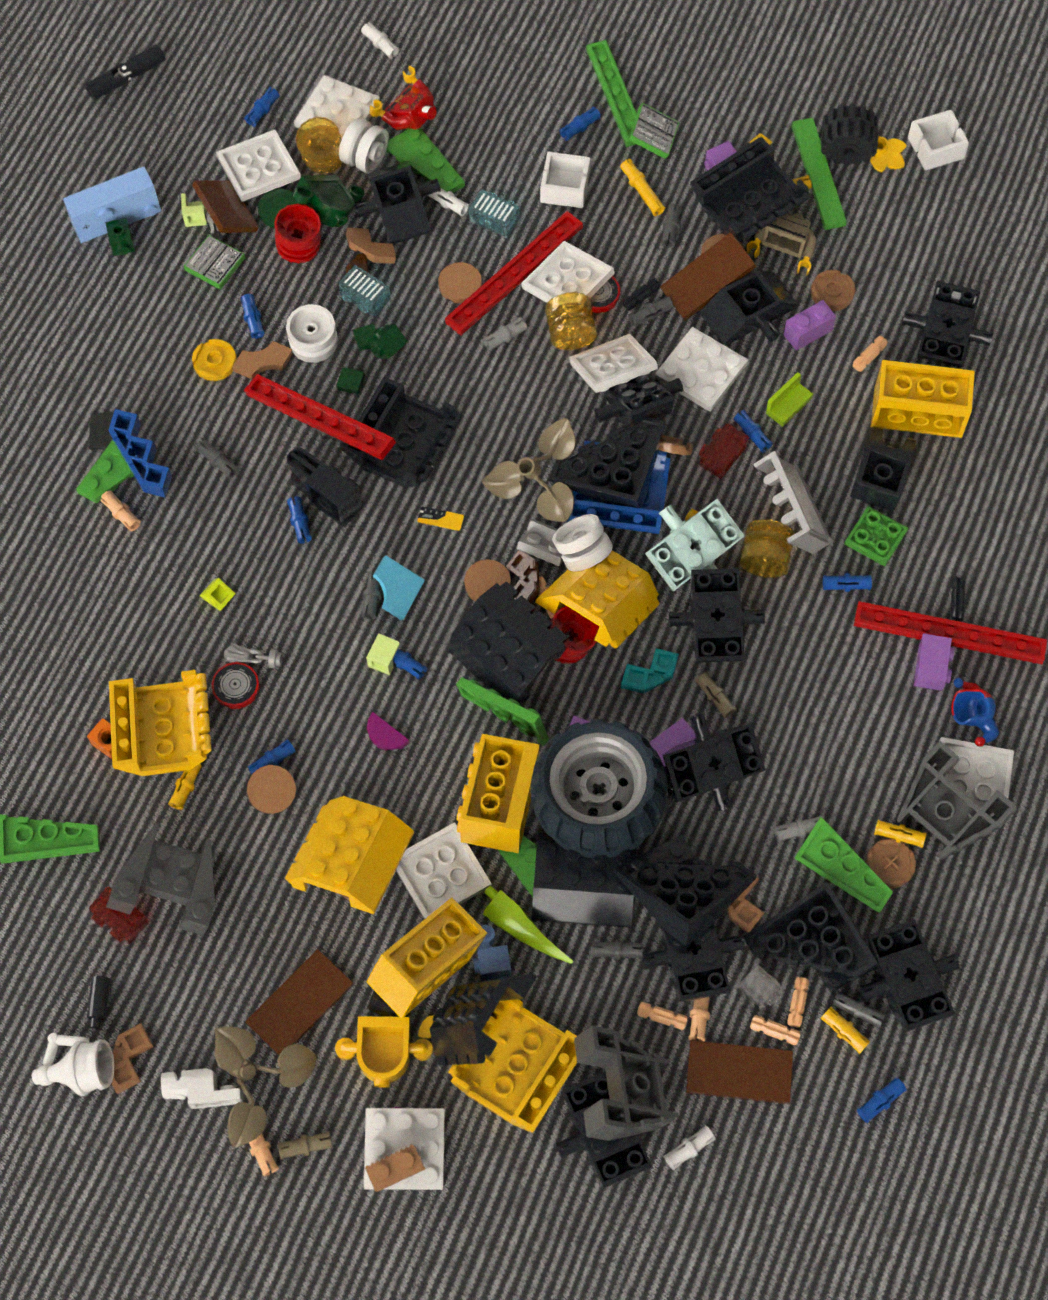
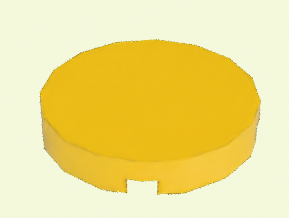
(214, 360)

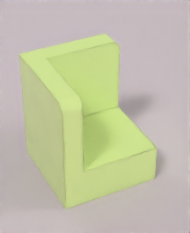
(193, 212)
(382, 654)

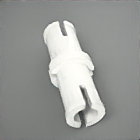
(380, 40)
(458, 206)
(689, 1147)

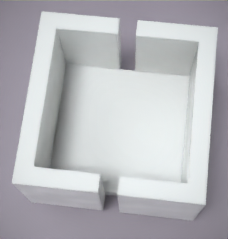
(938, 140)
(565, 179)

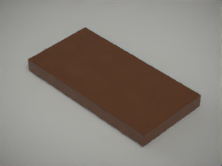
(707, 275)
(299, 1002)
(739, 1072)

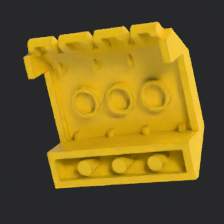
(609, 594)
(159, 725)
(351, 852)
(523, 1068)

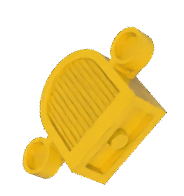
(383, 1048)

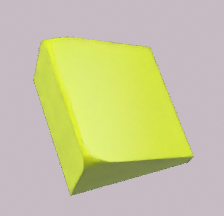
(217, 594)

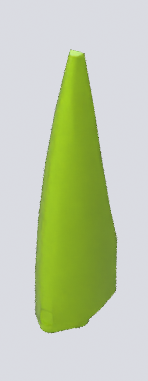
(514, 921)

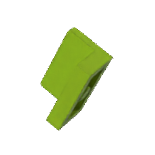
(788, 400)

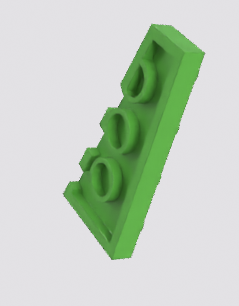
(425, 159)
(504, 709)
(37, 839)
(840, 864)

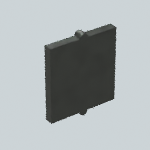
(98, 432)

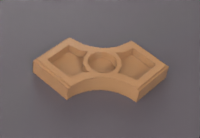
(252, 363)

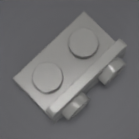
(539, 542)

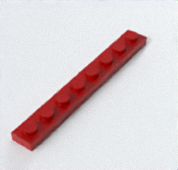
(512, 273)
(320, 417)
(963, 634)

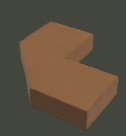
(360, 240)
(744, 912)
(127, 1046)

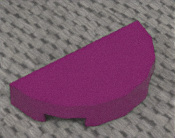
(384, 735)

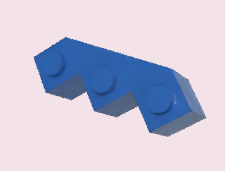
(139, 454)

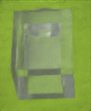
(760, 987)

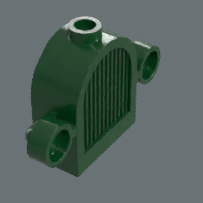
(328, 197)

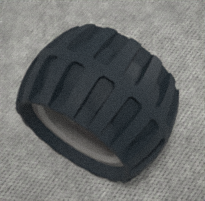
(585, 749)

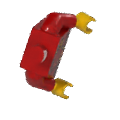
(410, 108)

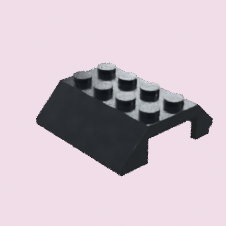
(748, 191)
(416, 428)
(506, 642)
(579, 887)
(459, 1023)

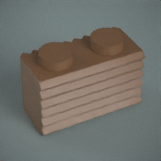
(395, 1168)

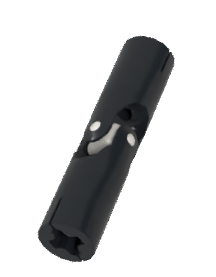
(132, 68)

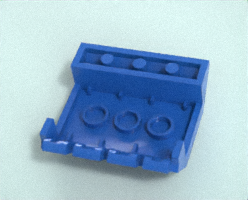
(630, 518)

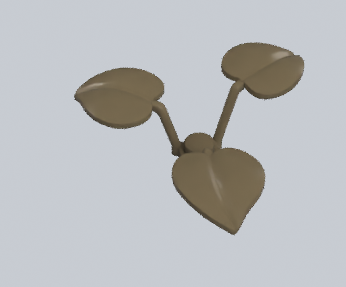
(557, 501)
(231, 1054)

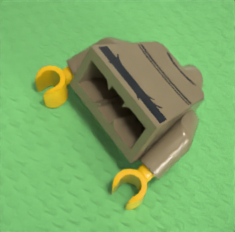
(788, 235)

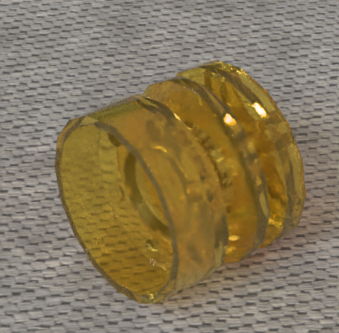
(312, 138)
(570, 321)
(767, 549)

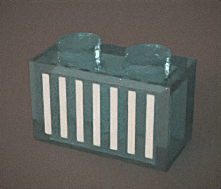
(494, 213)
(364, 291)

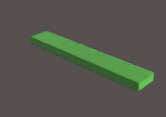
(613, 88)
(819, 173)

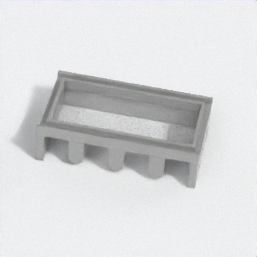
(795, 491)

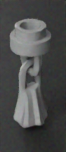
(240, 654)

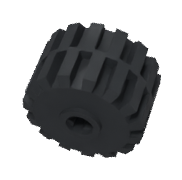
(849, 134)

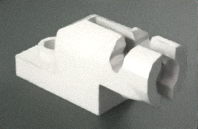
(200, 1088)

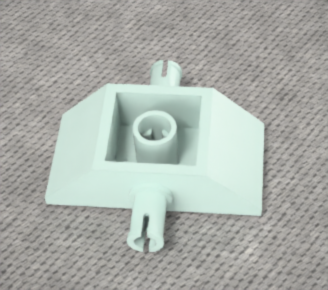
(709, 532)

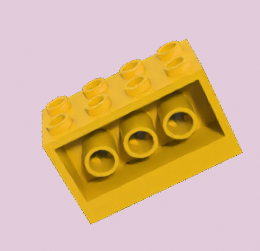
(922, 398)
(497, 793)
(426, 957)

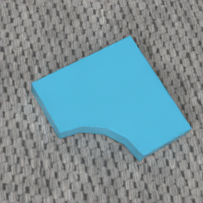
(398, 586)

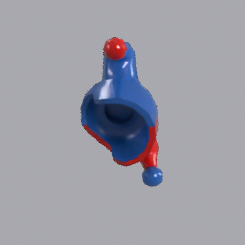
(975, 708)

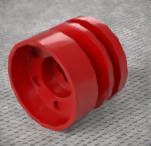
(297, 233)
(579, 630)

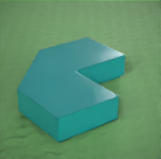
(644, 679)

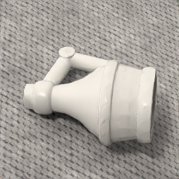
(83, 1067)

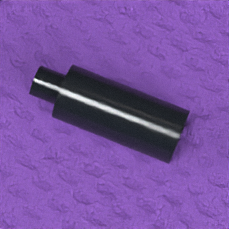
(98, 1000)

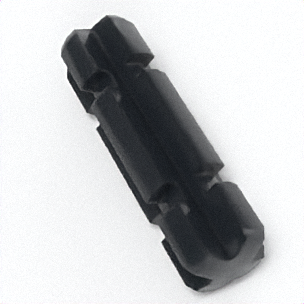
(641, 294)
(957, 599)

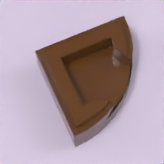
(360, 261)

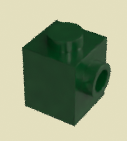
(120, 237)
(386, 341)

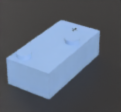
(122, 197)

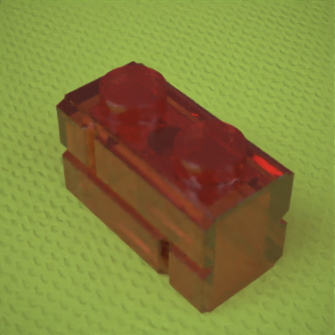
(723, 450)
(122, 925)

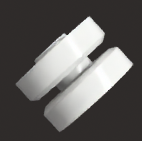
(363, 145)
(312, 333)
(582, 542)

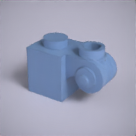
(492, 961)

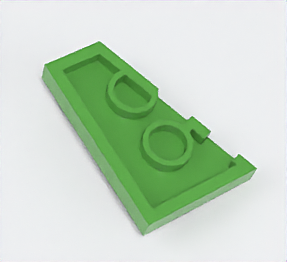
(105, 474)
(523, 863)

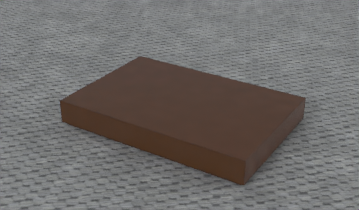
(225, 206)

